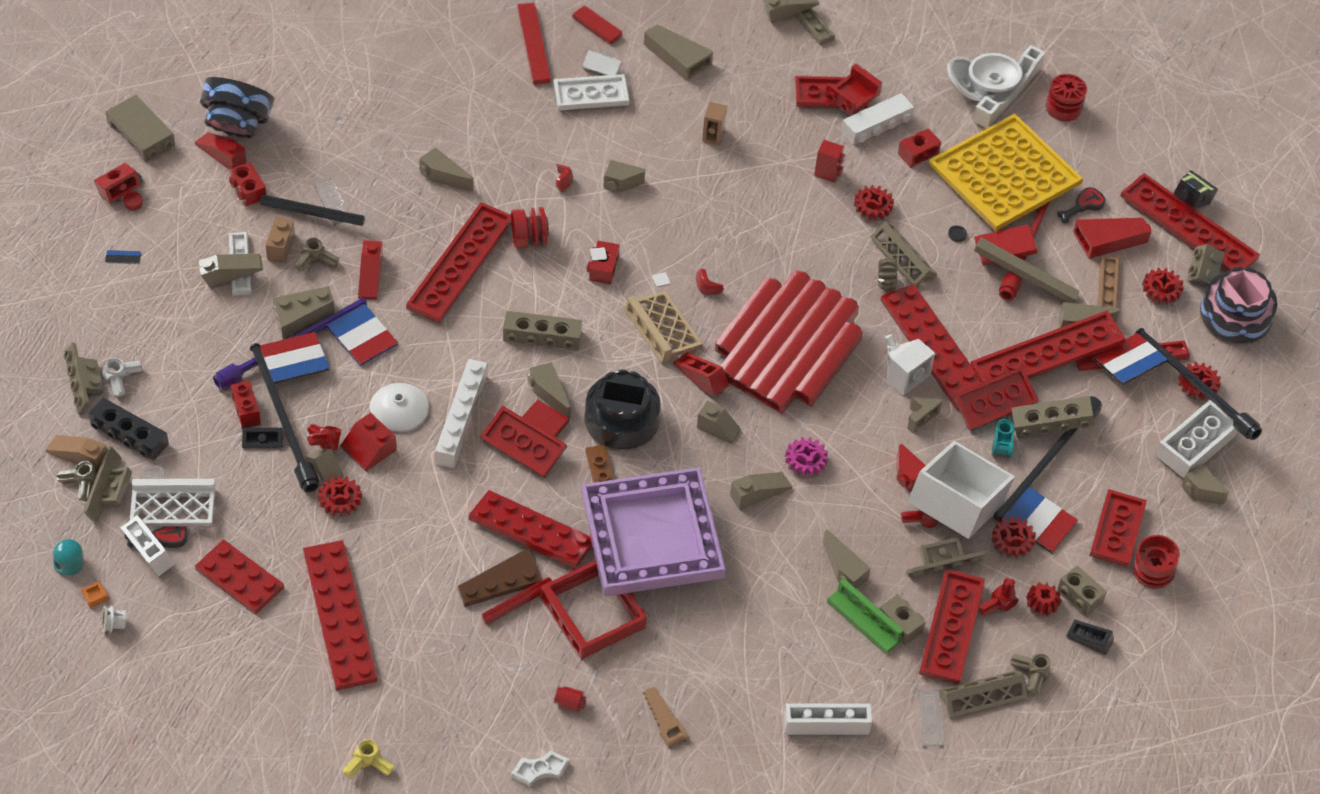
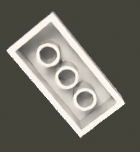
(1196, 439)

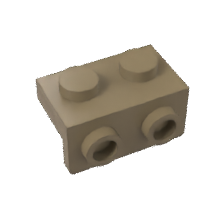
(1205, 264)

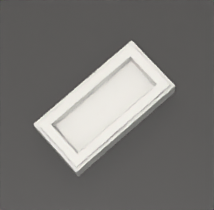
(601, 64)

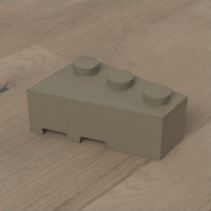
(302, 309)

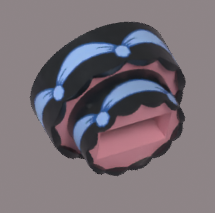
(235, 106)
(1239, 305)

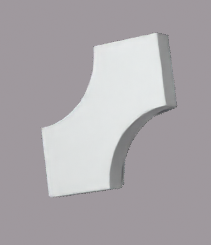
(550, 765)

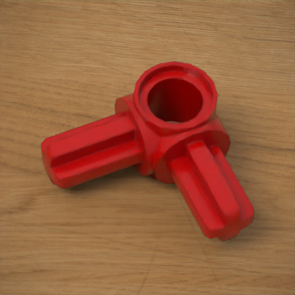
(326, 437)
(919, 516)
(1002, 598)

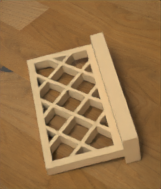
(650, 329)

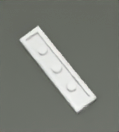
(239, 245)

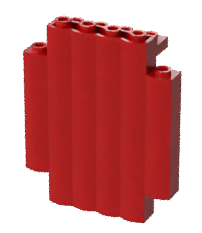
(789, 340)

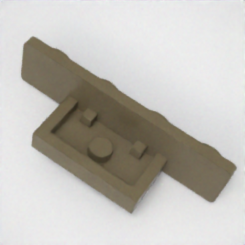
(83, 376)
(108, 485)
(943, 553)

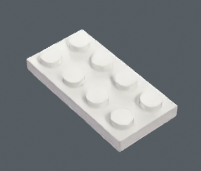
(591, 92)

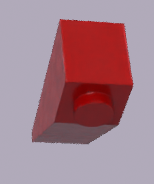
(222, 149)
(370, 269)
(703, 373)

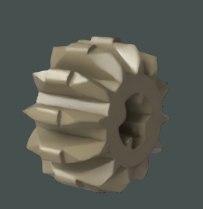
(887, 273)

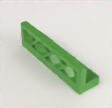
(865, 616)

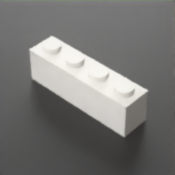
(877, 119)
(827, 719)

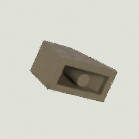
(623, 176)
(717, 422)
(1204, 486)

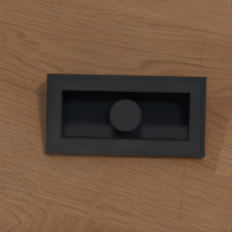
(262, 437)

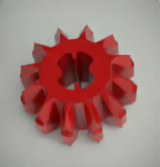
(1043, 599)

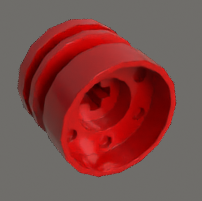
(1066, 97)
(529, 227)
(1156, 561)

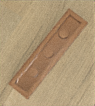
(1108, 281)

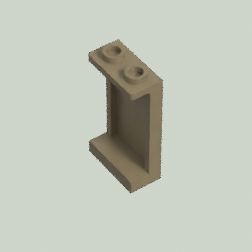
(141, 127)

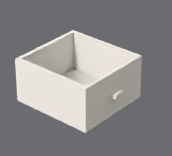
(961, 489)

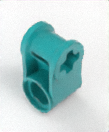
(1003, 441)

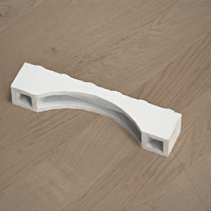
(994, 104)
(453, 432)

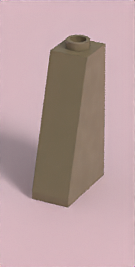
(677, 51)

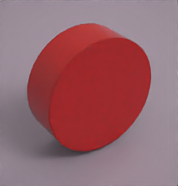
(133, 201)

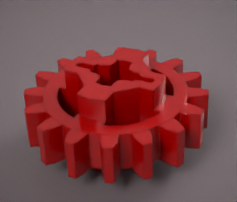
(873, 202)
(1163, 285)
(1204, 374)
(340, 496)
(1013, 537)

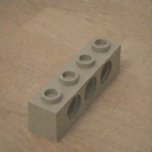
(542, 330)
(1044, 411)

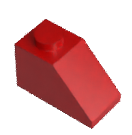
(907, 467)

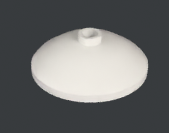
(995, 72)
(959, 76)
(400, 414)

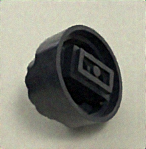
(622, 410)

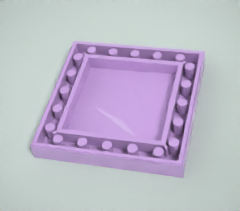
(652, 531)

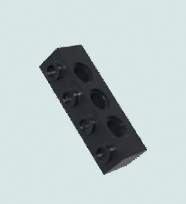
(128, 429)

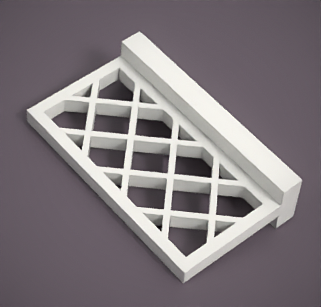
(173, 490)

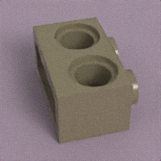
(1083, 588)

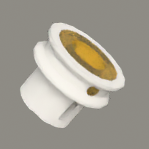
(113, 619)

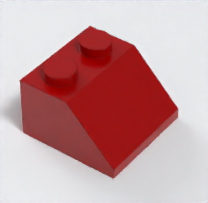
(369, 442)

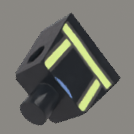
(1195, 190)

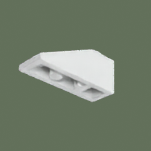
(148, 545)

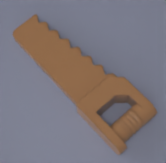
(664, 718)

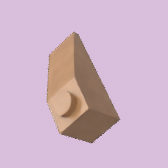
(78, 449)

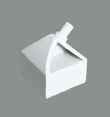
(908, 364)

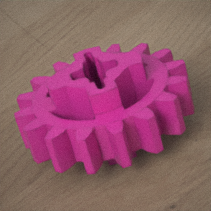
(806, 456)

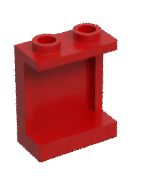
(854, 90)

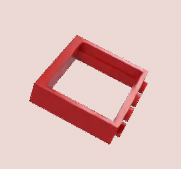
(548, 595)

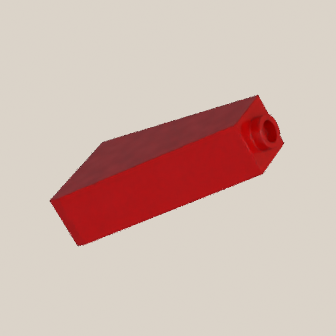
(1110, 234)

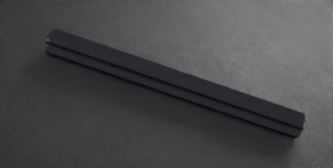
(313, 210)

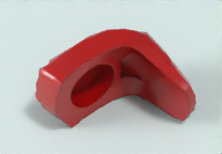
(565, 178)
(705, 285)

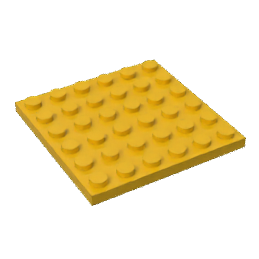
(1005, 172)

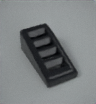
(1101, 633)

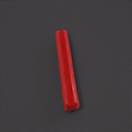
(514, 602)

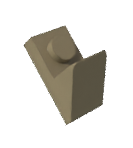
(923, 411)

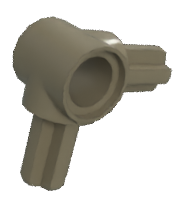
(314, 252)
(83, 475)
(1032, 664)

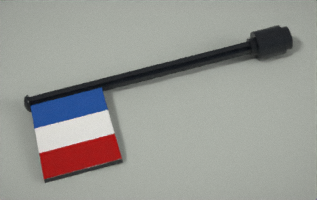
(1047, 518)

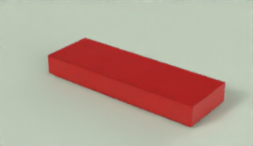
(597, 24)

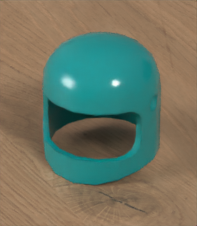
(69, 556)

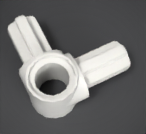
(121, 368)

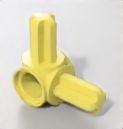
(362, 760)

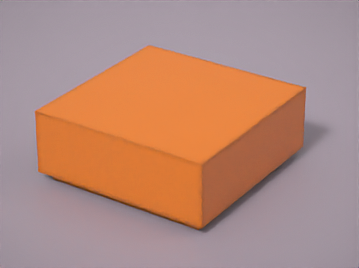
(94, 594)

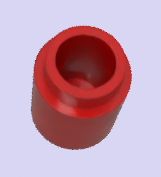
(570, 698)

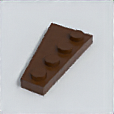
(504, 578)

